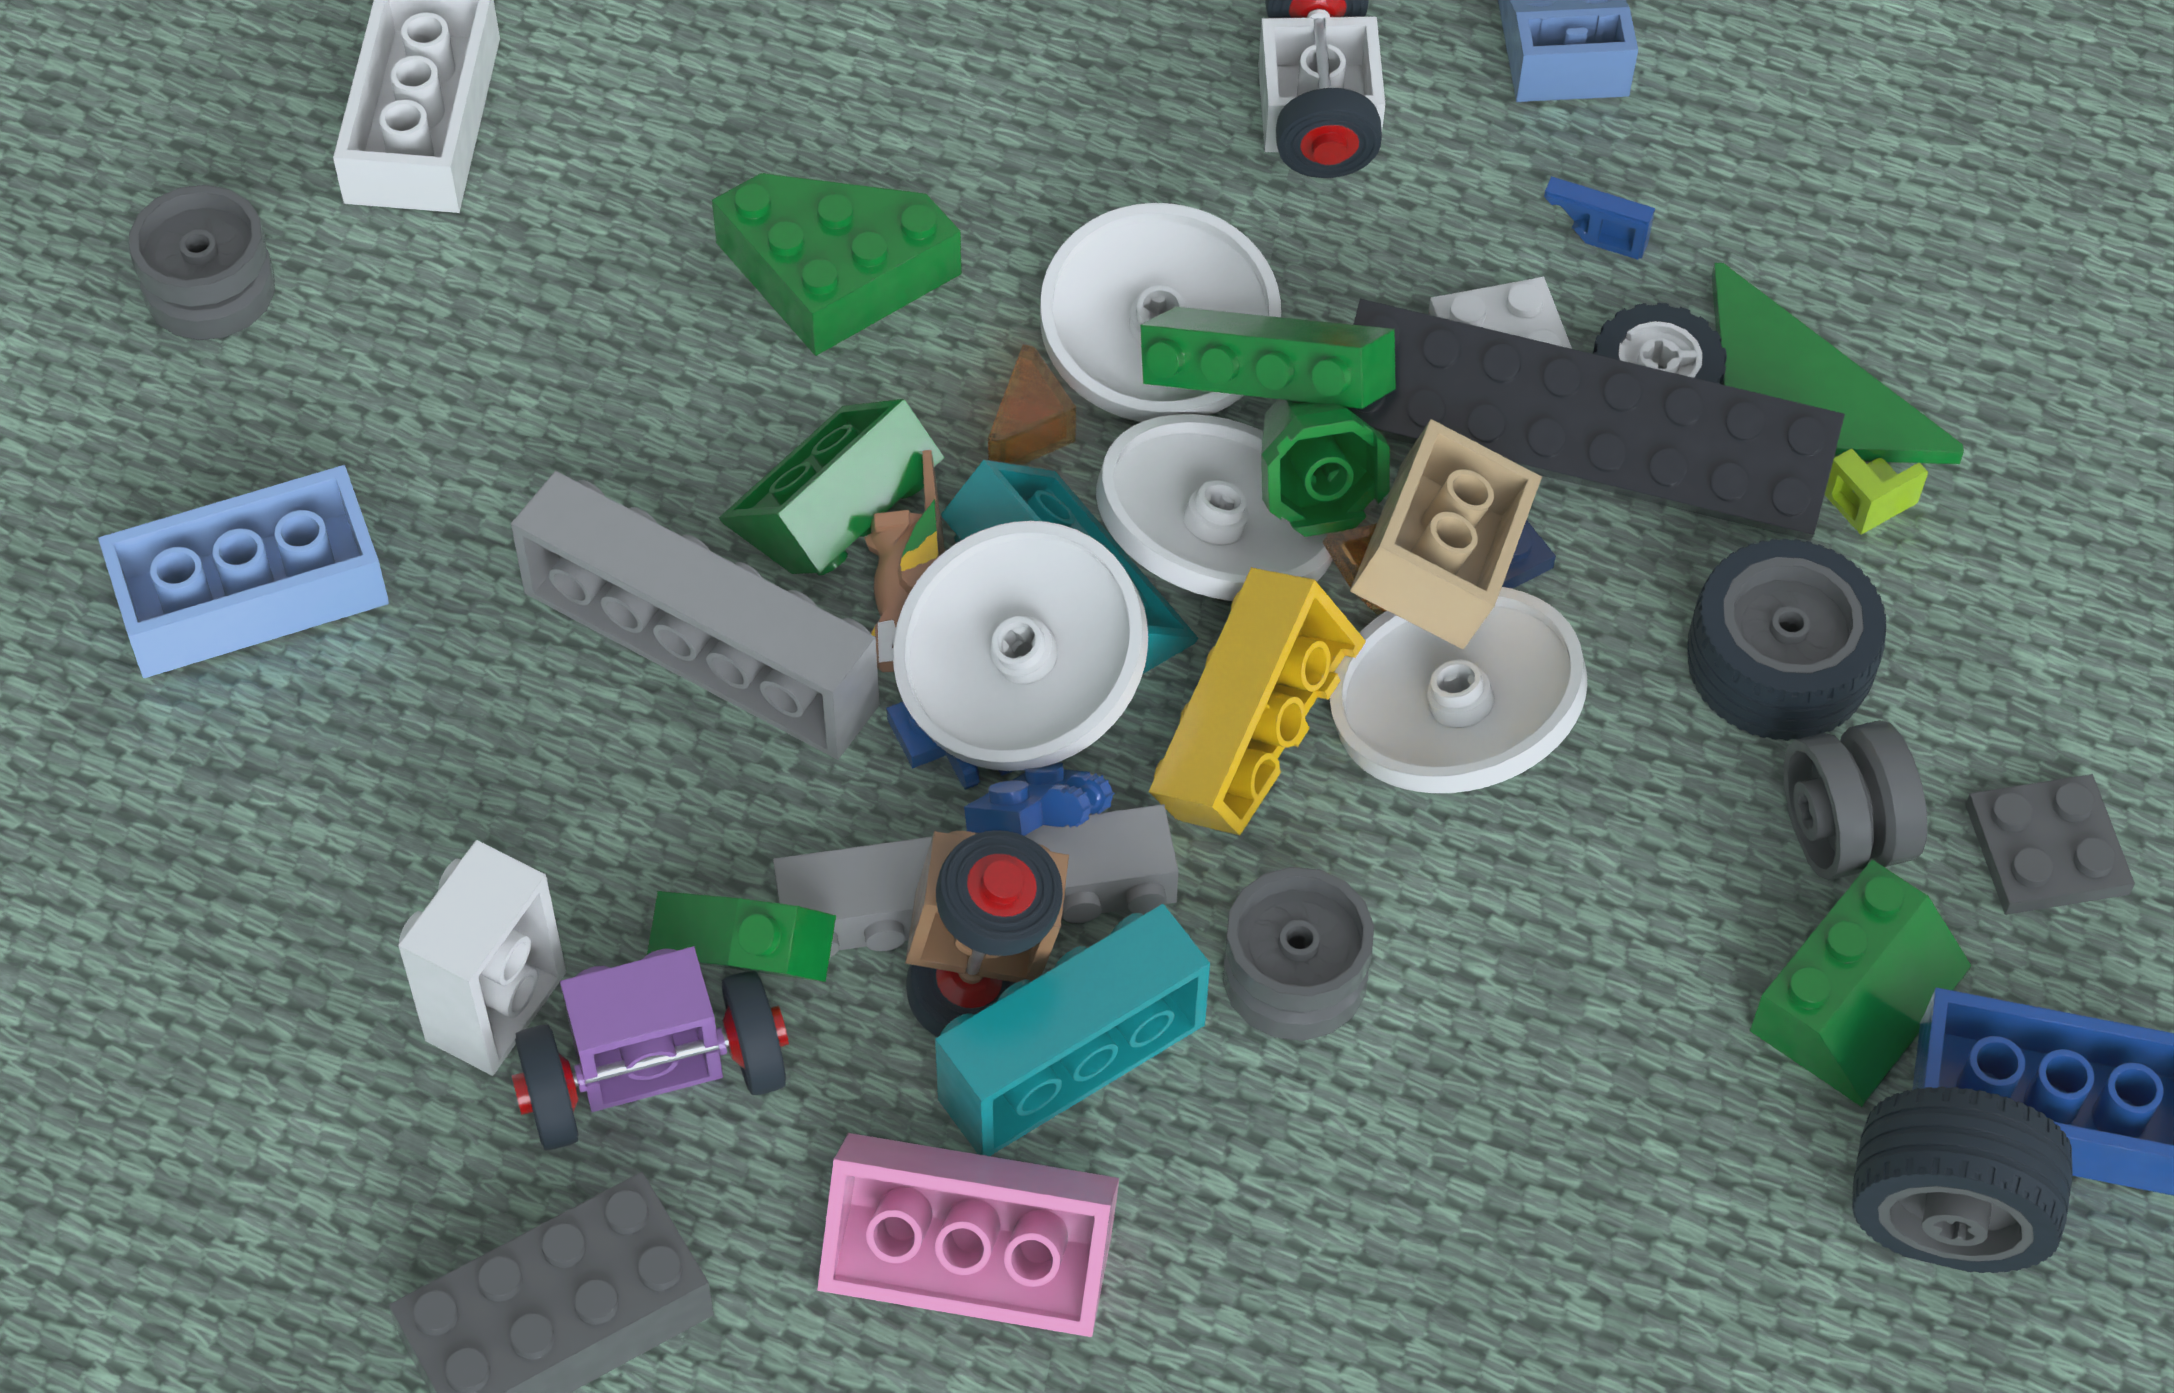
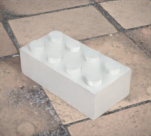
(417, 103)

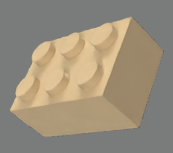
(1447, 534)

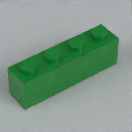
(1268, 357)

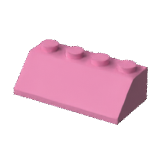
(967, 1234)

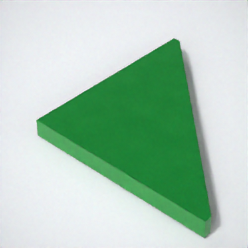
(1787, 360)

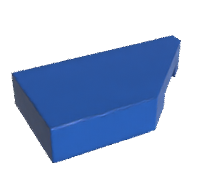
(1603, 218)

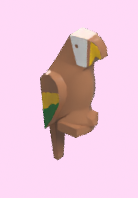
(905, 548)

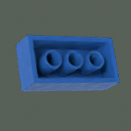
(2089, 1075)

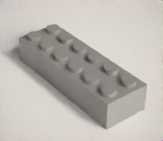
(698, 613)

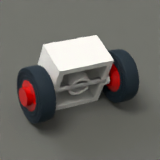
(1321, 85)

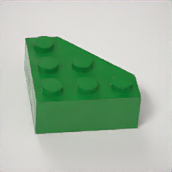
(835, 251)

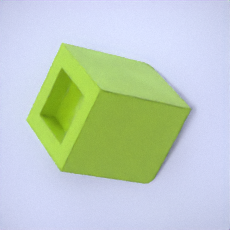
(1873, 490)

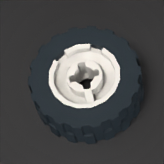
(1664, 339)

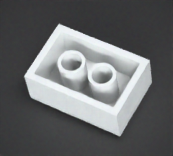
(482, 956)

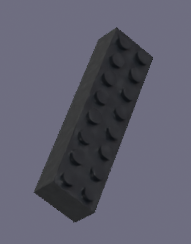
(1608, 422)

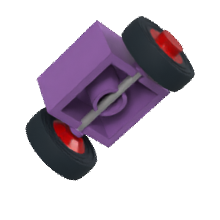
(645, 1035)

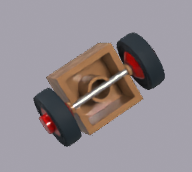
(980, 921)

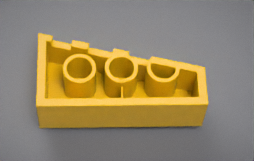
(1253, 699)

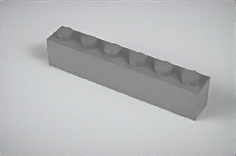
(1113, 865)

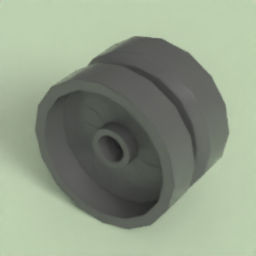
(202, 262)
(1855, 799)
(1297, 953)

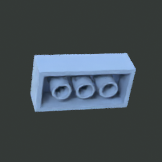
(243, 571)

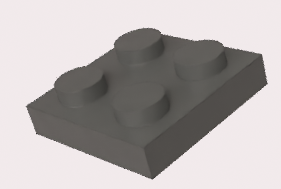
(2049, 844)

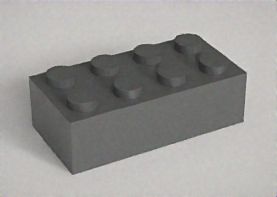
(558, 1300)

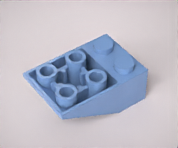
(1569, 48)

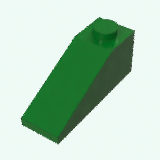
(745, 934)

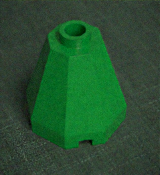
(1321, 466)

